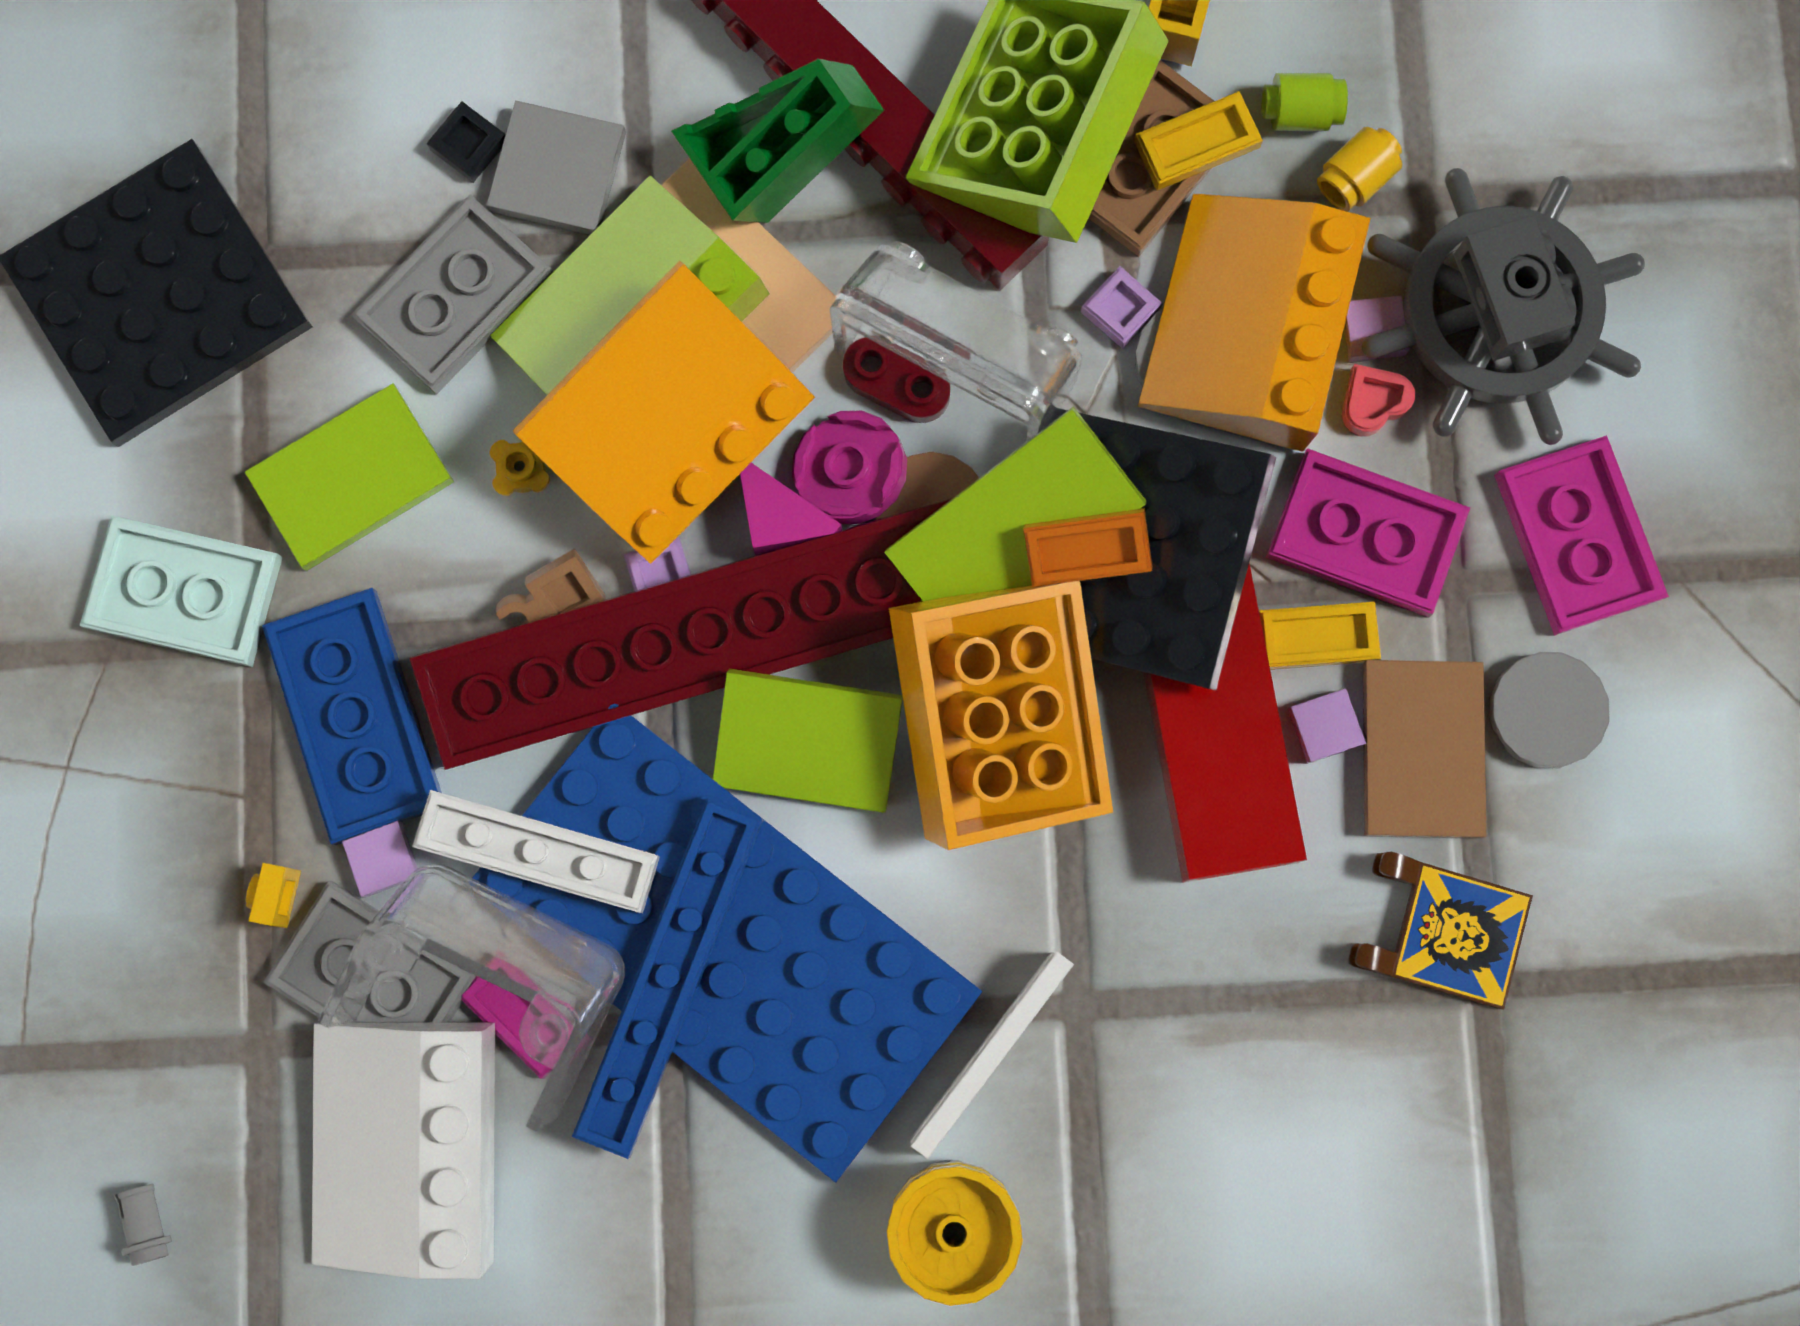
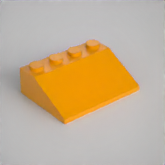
(1255, 316)
(664, 413)
(1001, 712)

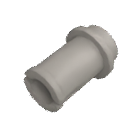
(141, 1225)

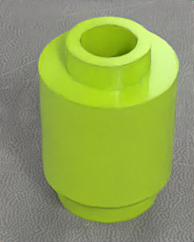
(1305, 101)

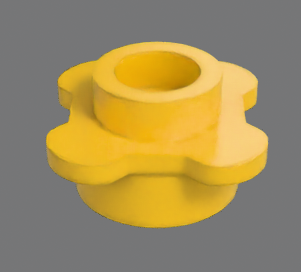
(507, 479)

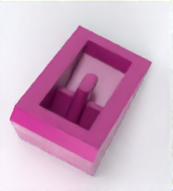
(780, 515)

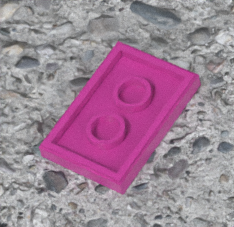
(1368, 532)
(1580, 535)

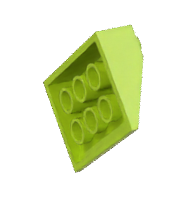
(1040, 110)
(612, 275)

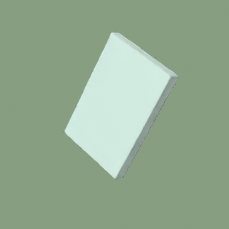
(181, 591)

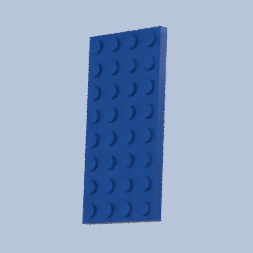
(811, 993)

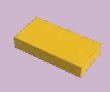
(1198, 140)
(1321, 635)

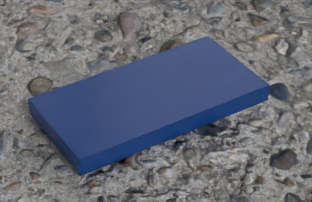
(352, 715)

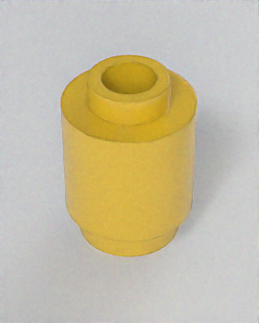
(1360, 168)

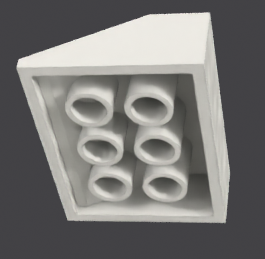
(404, 1148)

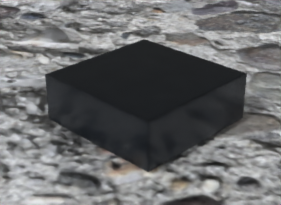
(467, 141)

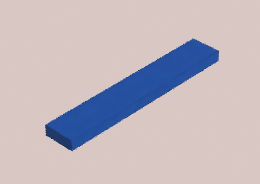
(667, 978)

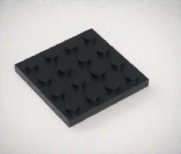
(154, 292)
(1201, 536)

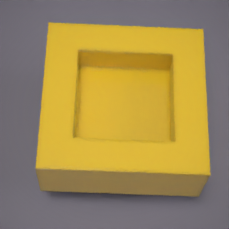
(272, 895)

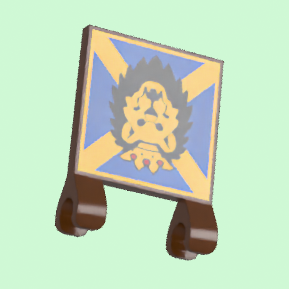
(1454, 932)

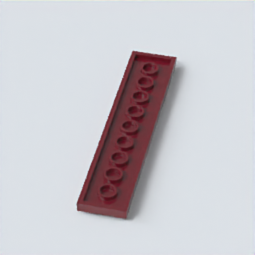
(664, 641)

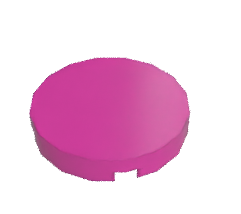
(850, 466)

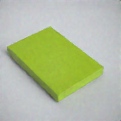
(349, 477)
(807, 740)

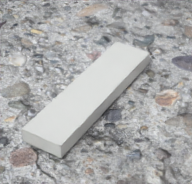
(536, 851)
(990, 1054)

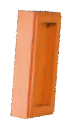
(1088, 547)

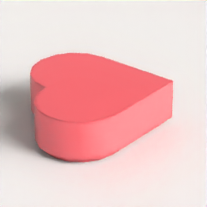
(1374, 398)

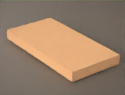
(796, 311)

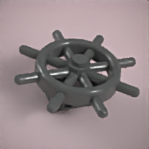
(1516, 304)

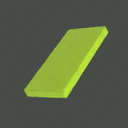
(979, 534)

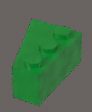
(779, 138)

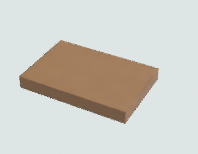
(1128, 202)
(1424, 749)

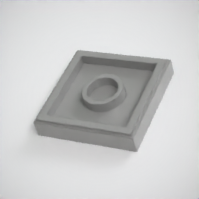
(556, 168)

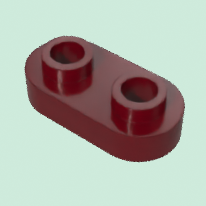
(893, 382)

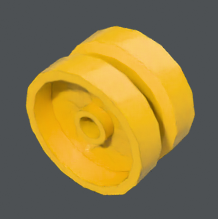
(950, 1270)

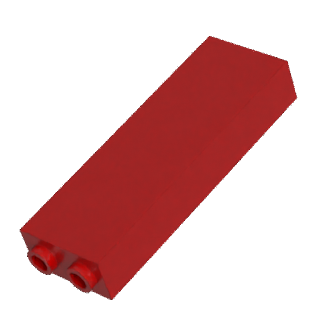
(1227, 761)

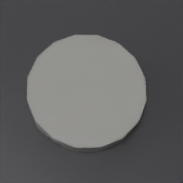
(1549, 710)

